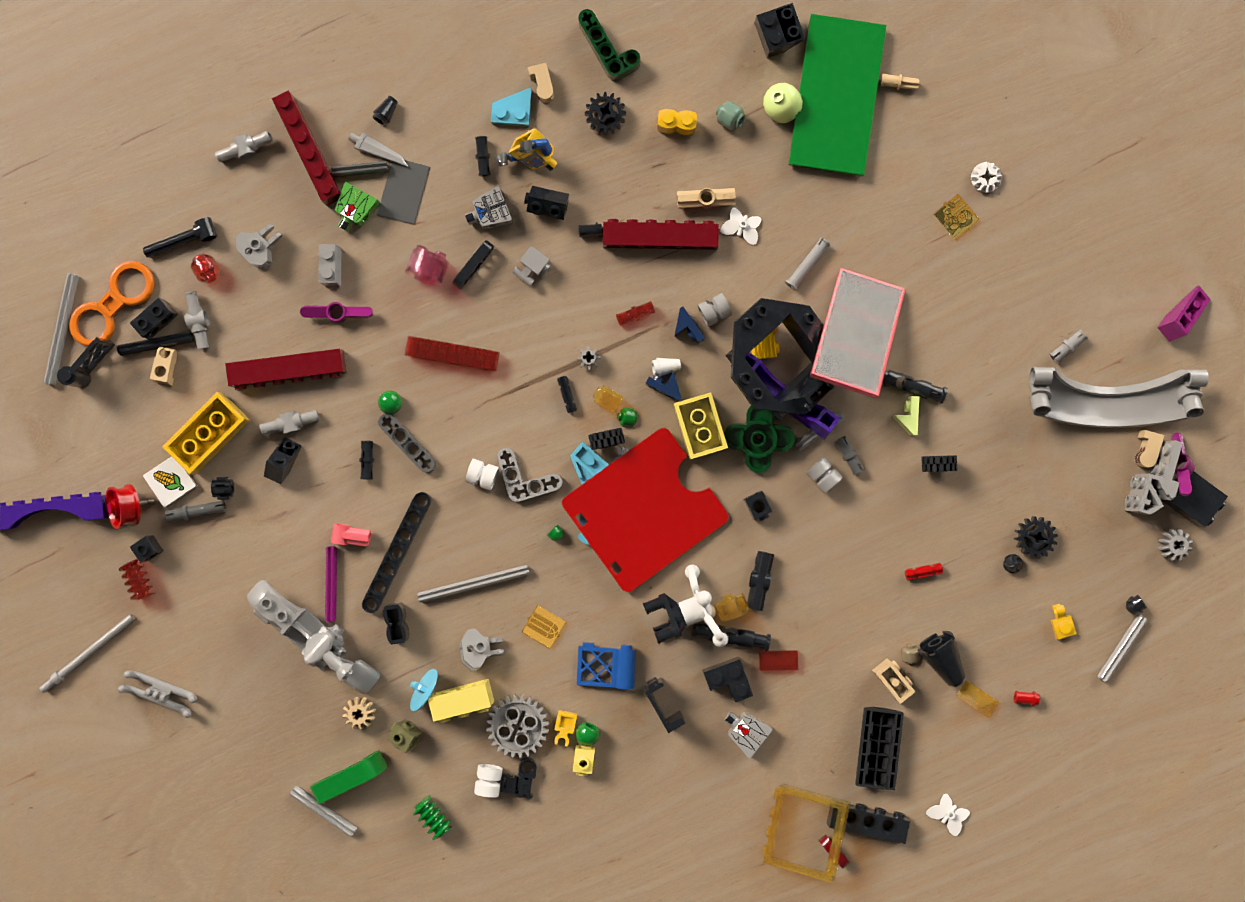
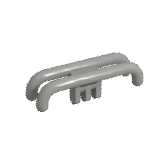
(159, 692)

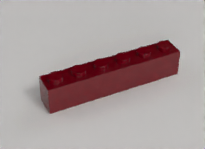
(307, 147)
(660, 235)
(286, 368)

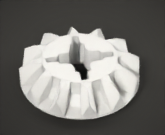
(980, 183)

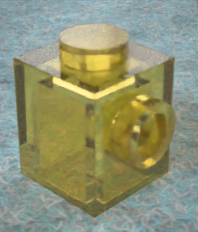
(607, 398)
(732, 606)

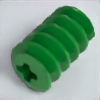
(432, 818)

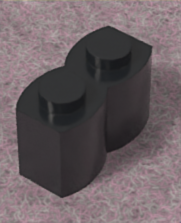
(395, 618)

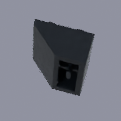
(779, 30)

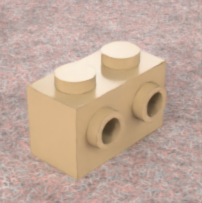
(893, 680)

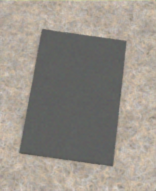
(403, 191)

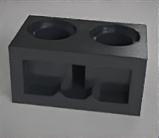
(153, 318)

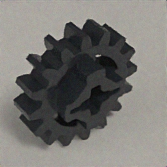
(613, 116)
(1034, 544)

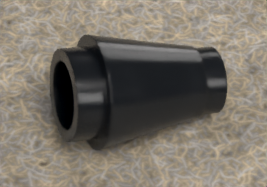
(385, 111)

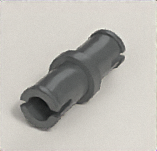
(849, 455)

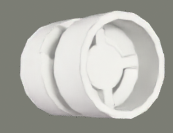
(481, 474)
(487, 784)

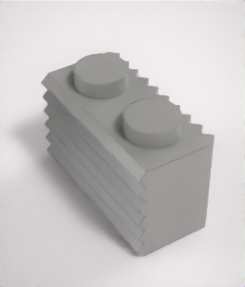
(329, 265)

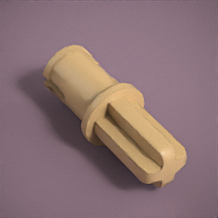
(899, 82)

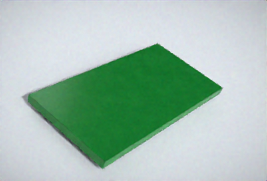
(837, 95)

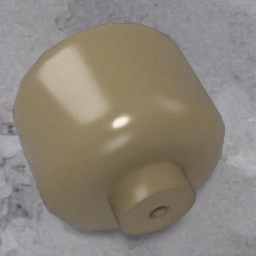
(910, 654)

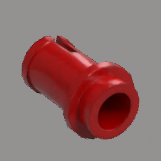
(1027, 698)

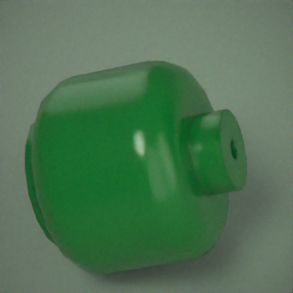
(627, 417)

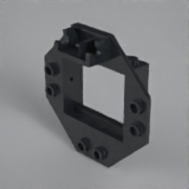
(756, 325)

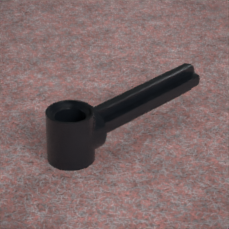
(202, 230)

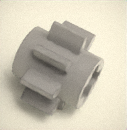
(584, 361)

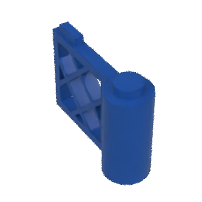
(622, 666)

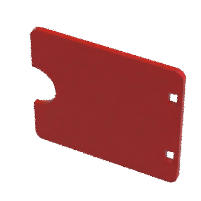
(642, 510)

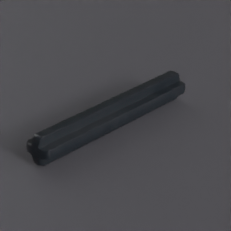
(155, 343)

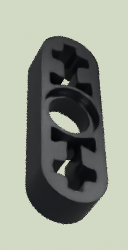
(473, 264)

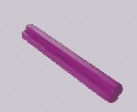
(331, 584)

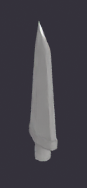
(371, 146)

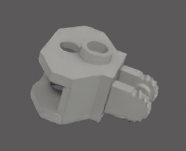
(258, 245)
(479, 649)

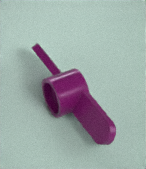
(325, 312)
(1183, 474)

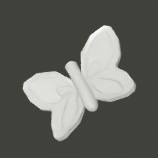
(742, 224)
(948, 813)

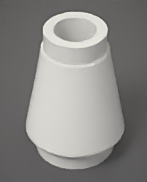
(664, 366)

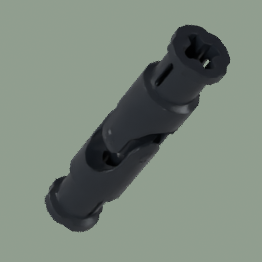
(919, 387)
(739, 637)

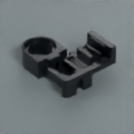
(519, 783)

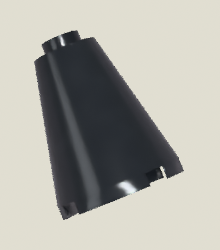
(943, 657)

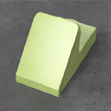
(910, 421)

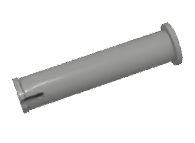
(807, 264)

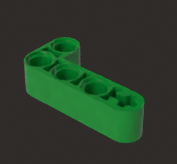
(349, 777)

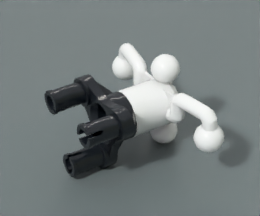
(686, 612)

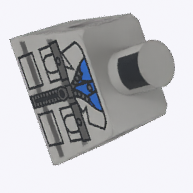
(490, 210)

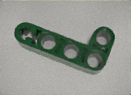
(603, 44)

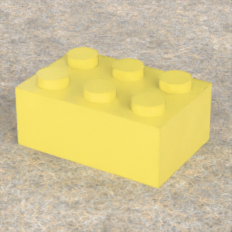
(700, 425)
(461, 701)

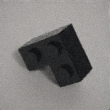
(730, 674)

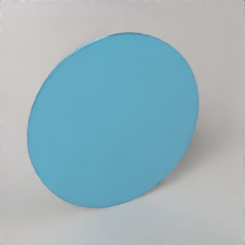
(423, 689)

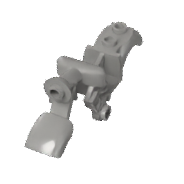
(310, 636)

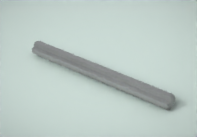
(61, 329)
(473, 583)

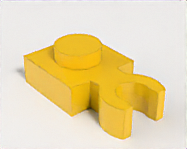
(565, 724)

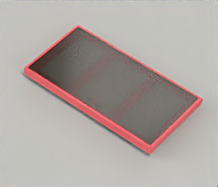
(858, 333)

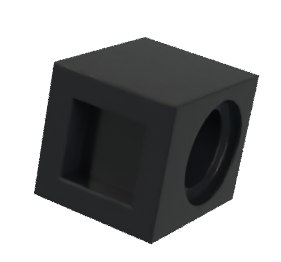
(752, 499)
(146, 548)

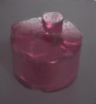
(427, 266)

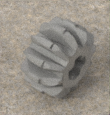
(1168, 544)

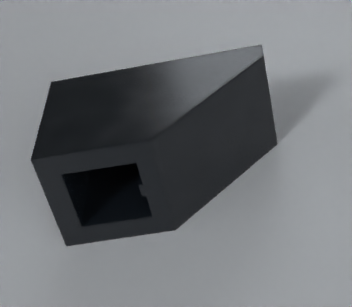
(281, 460)

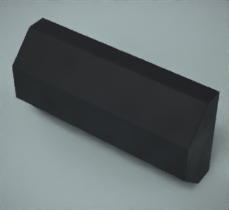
(879, 748)

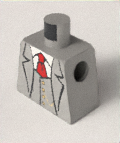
(747, 732)

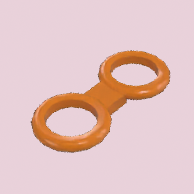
(112, 301)

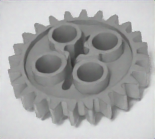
(533, 733)

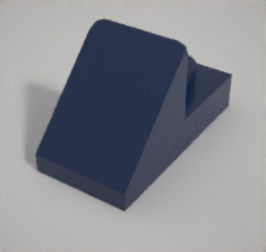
(685, 322)
(670, 389)

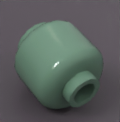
(730, 115)

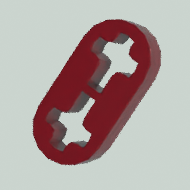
(826, 842)

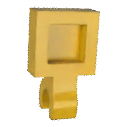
(1062, 625)

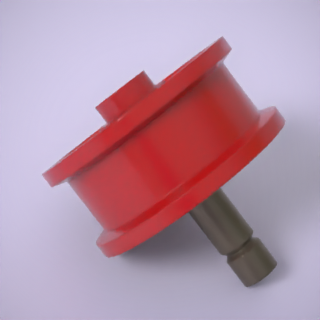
(124, 506)

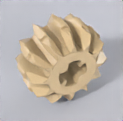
(352, 715)

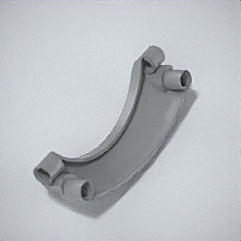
(1136, 405)

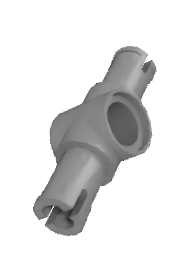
(244, 146)
(197, 320)
(289, 422)

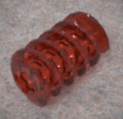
(136, 580)

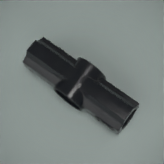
(760, 580)

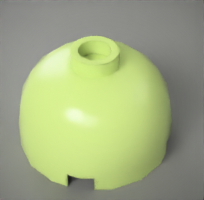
(782, 102)

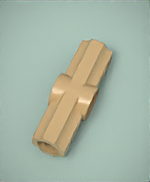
(693, 199)

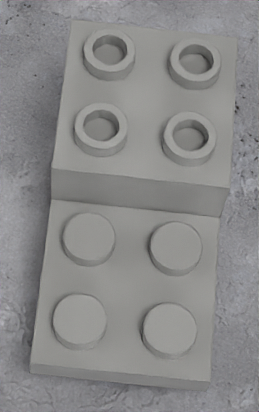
(1150, 489)

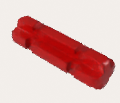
(923, 571)

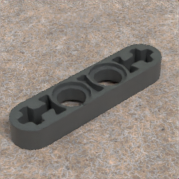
(409, 440)

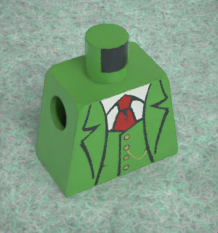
(354, 206)

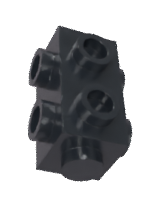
(547, 202)

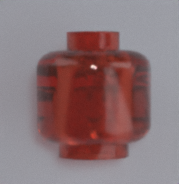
(205, 268)

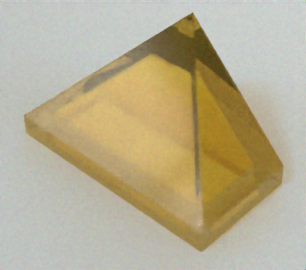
(977, 698)

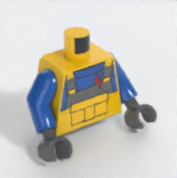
(531, 150)

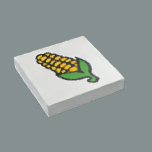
(169, 481)

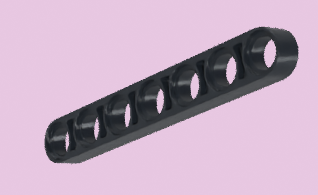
(390, 559)

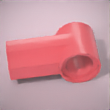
(347, 535)

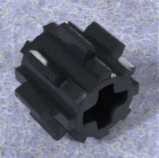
(222, 488)

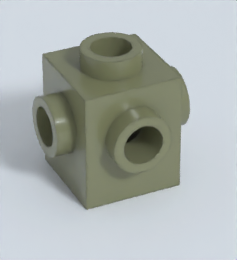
(404, 735)

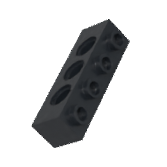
(896, 832)

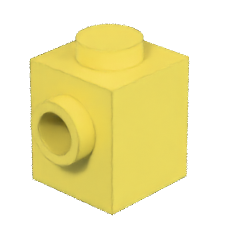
(583, 760)

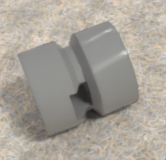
(714, 310)
(824, 475)

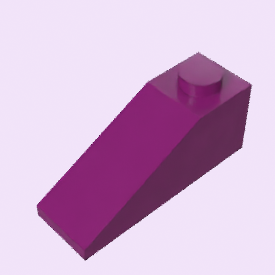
(1184, 314)

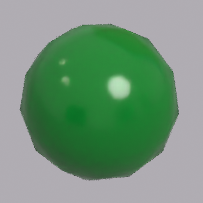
(390, 402)
(587, 734)

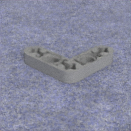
(518, 482)

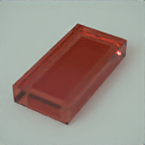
(778, 660)

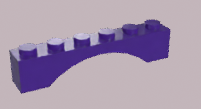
(818, 420)
(85, 507)

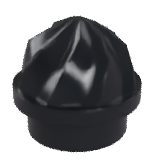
(1012, 563)
(1135, 605)

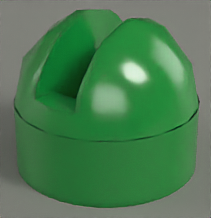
(556, 533)

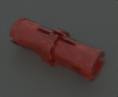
(635, 313)

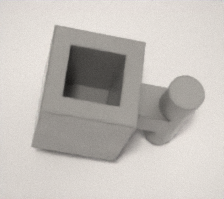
(534, 262)

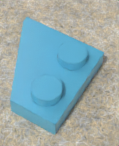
(513, 109)
(587, 462)

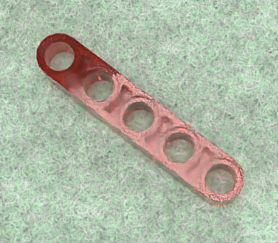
(452, 353)

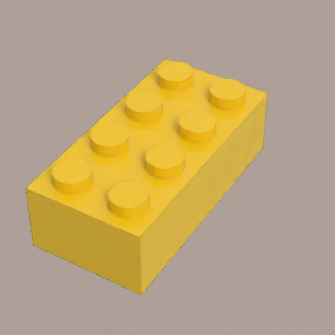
(206, 433)

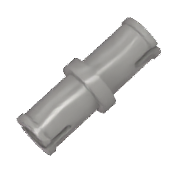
(1068, 346)

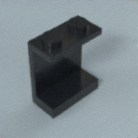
(673, 721)

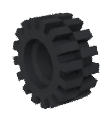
(606, 438)
(939, 463)

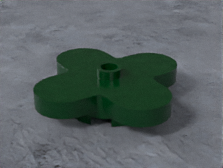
(759, 452)

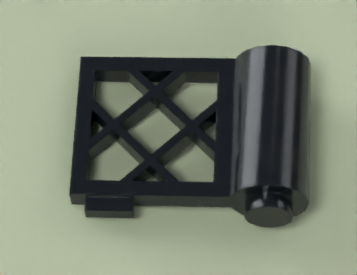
(79, 373)

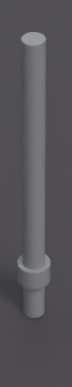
(58, 676)

